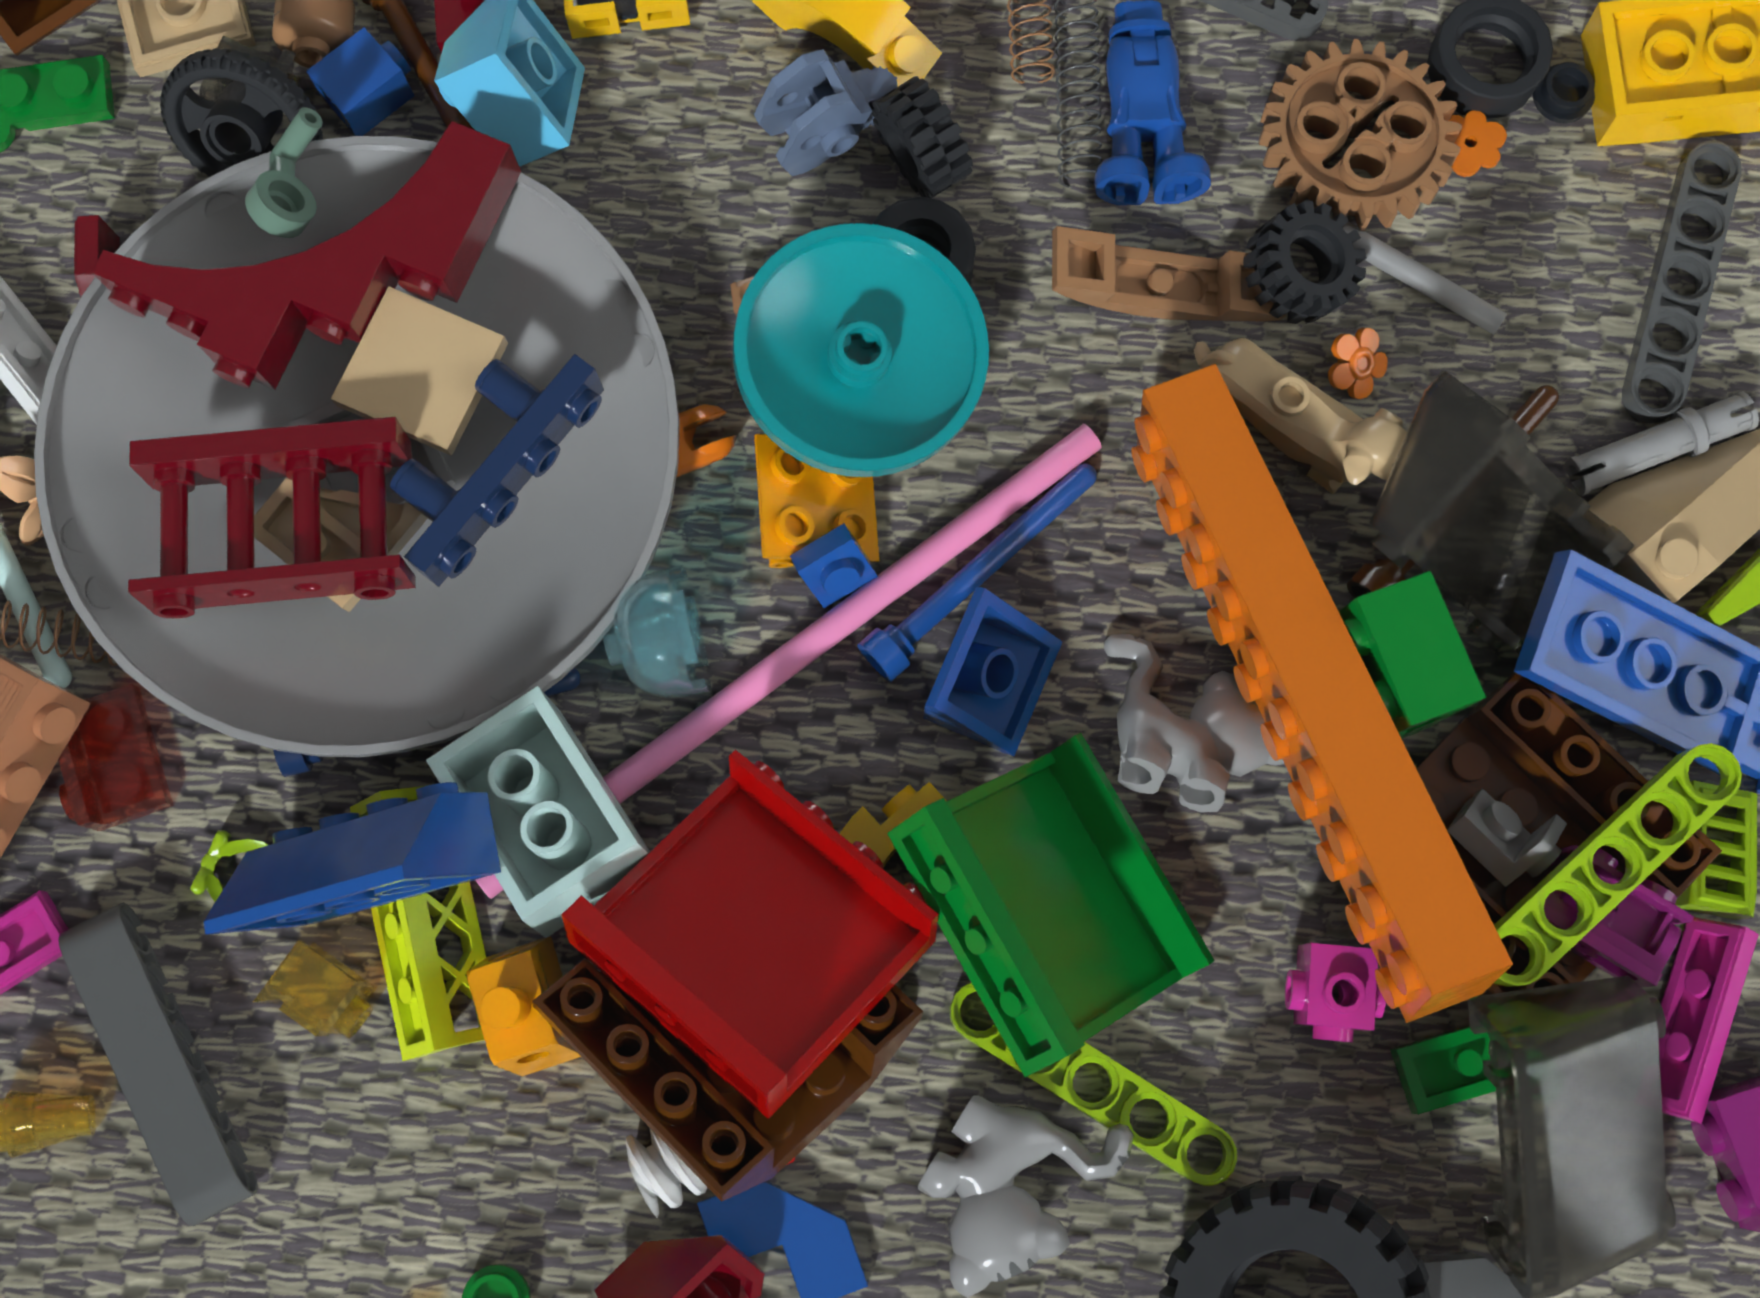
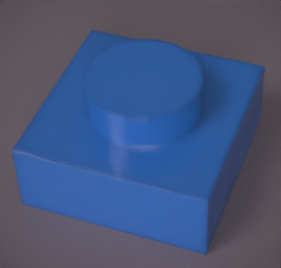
(833, 565)

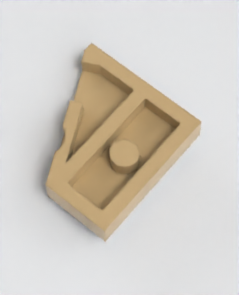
(338, 528)

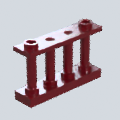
(240, 464)

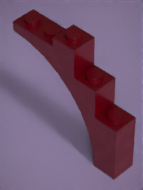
(258, 313)

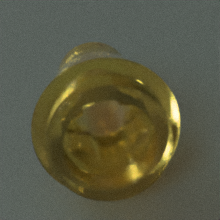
(42, 1120)

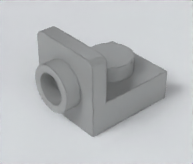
(1500, 841)

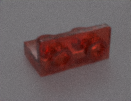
(113, 763)

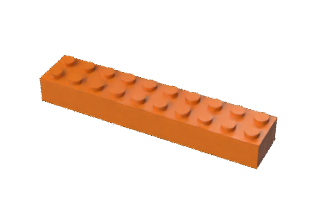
(1316, 701)

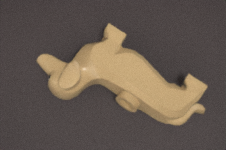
(1304, 418)

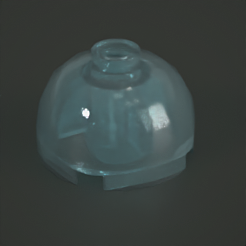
(659, 636)

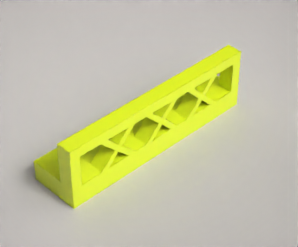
(412, 961)

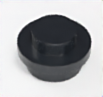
(1565, 93)

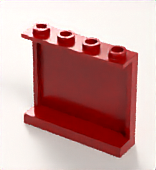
(756, 934)

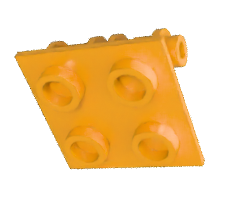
(806, 503)

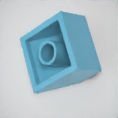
(512, 77)

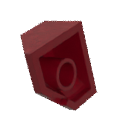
(685, 1270)

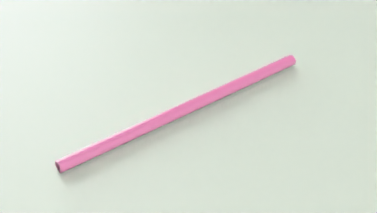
(844, 619)

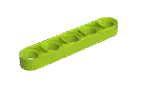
(1639, 849)
(1115, 1107)

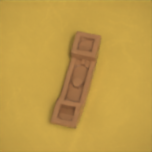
(1153, 282)

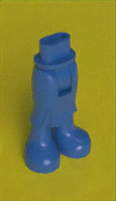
(1146, 108)

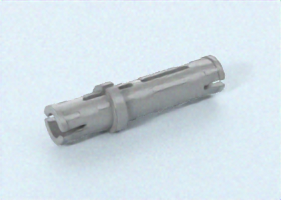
(1686, 433)

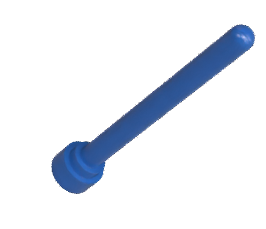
(890, 648)

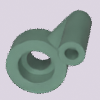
(277, 198)

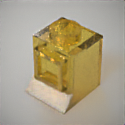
(319, 992)

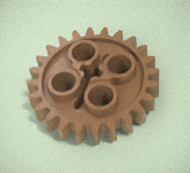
(1319, 101)

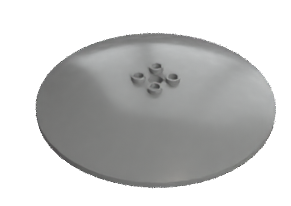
(430, 656)

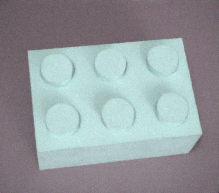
(549, 809)

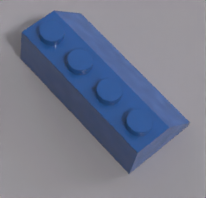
(360, 861)

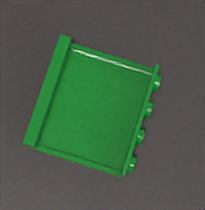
(1050, 902)

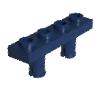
(491, 492)

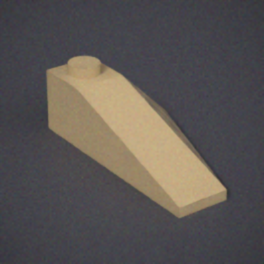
(1685, 515)

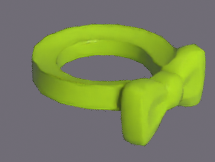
(220, 847)

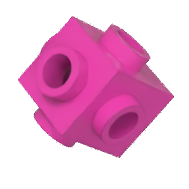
(1311, 985)

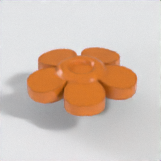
(1357, 362)

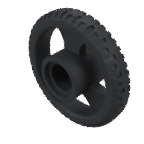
(240, 120)

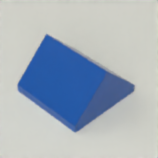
(992, 674)

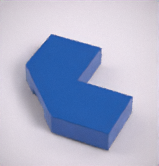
(813, 1238)

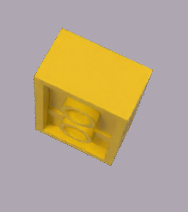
(1673, 69)

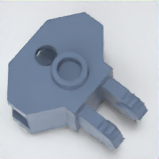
(822, 108)

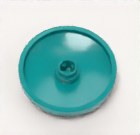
(860, 350)

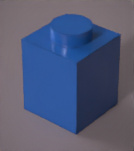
(362, 81)

